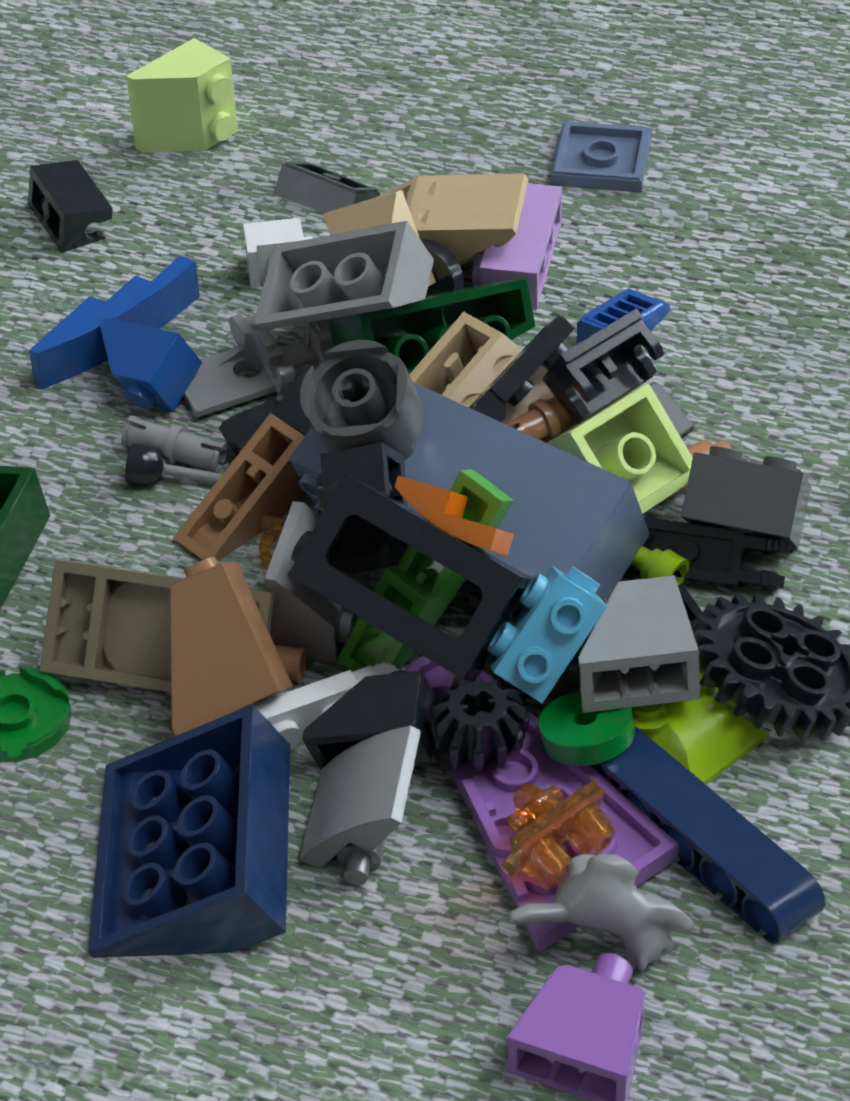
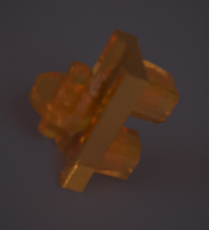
(537, 845)

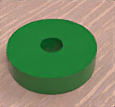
(584, 737)

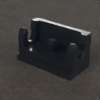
(67, 203)
(604, 367)

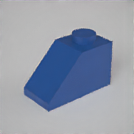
(149, 363)

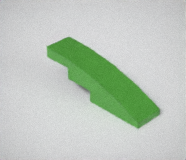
(421, 582)

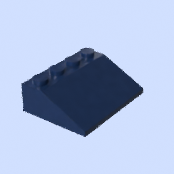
(194, 842)

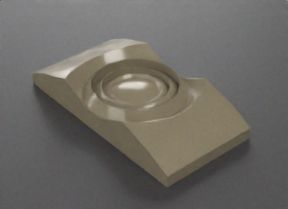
(115, 624)

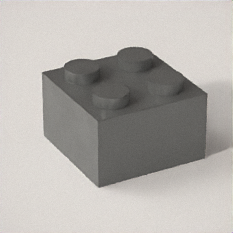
(746, 495)

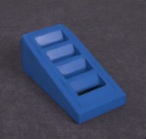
(618, 306)

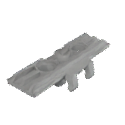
(217, 381)

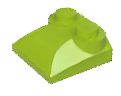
(700, 732)

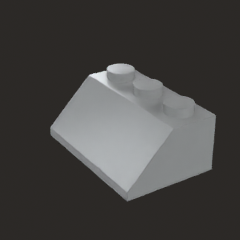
(344, 275)

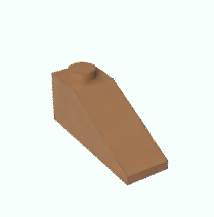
(252, 487)

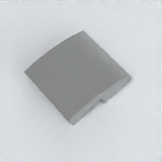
(361, 795)

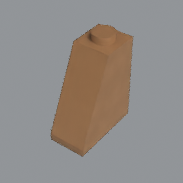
(219, 647)

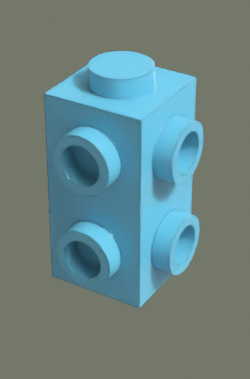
(547, 631)

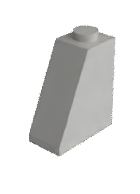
(640, 649)

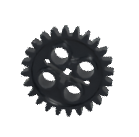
(775, 665)

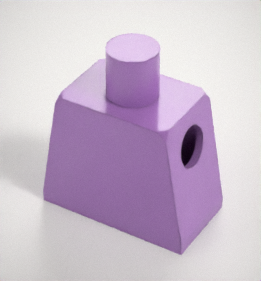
(582, 1031)

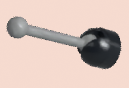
(148, 466)

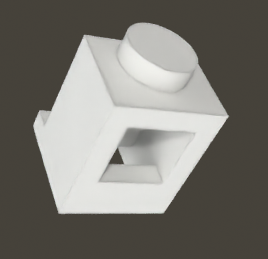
(261, 239)

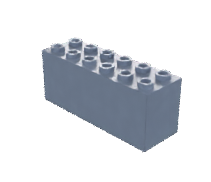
(561, 505)

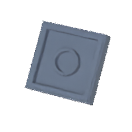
(601, 156)

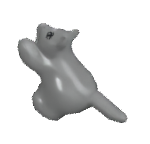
(603, 897)

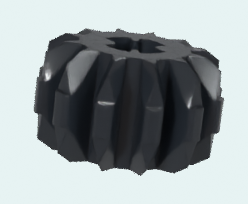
(478, 723)

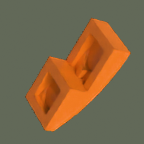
(446, 511)

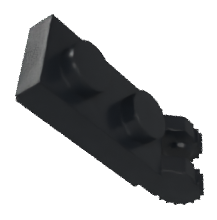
(514, 380)
(714, 552)

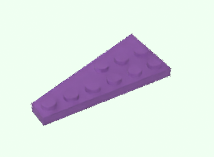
(491, 802)

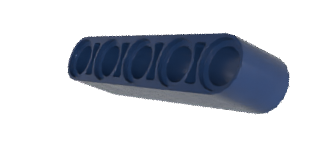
(716, 841)

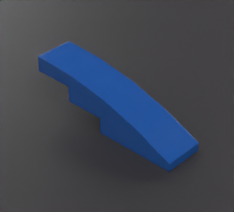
(78, 340)

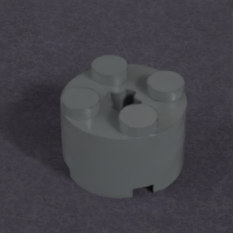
(362, 399)

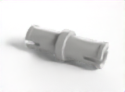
(176, 444)

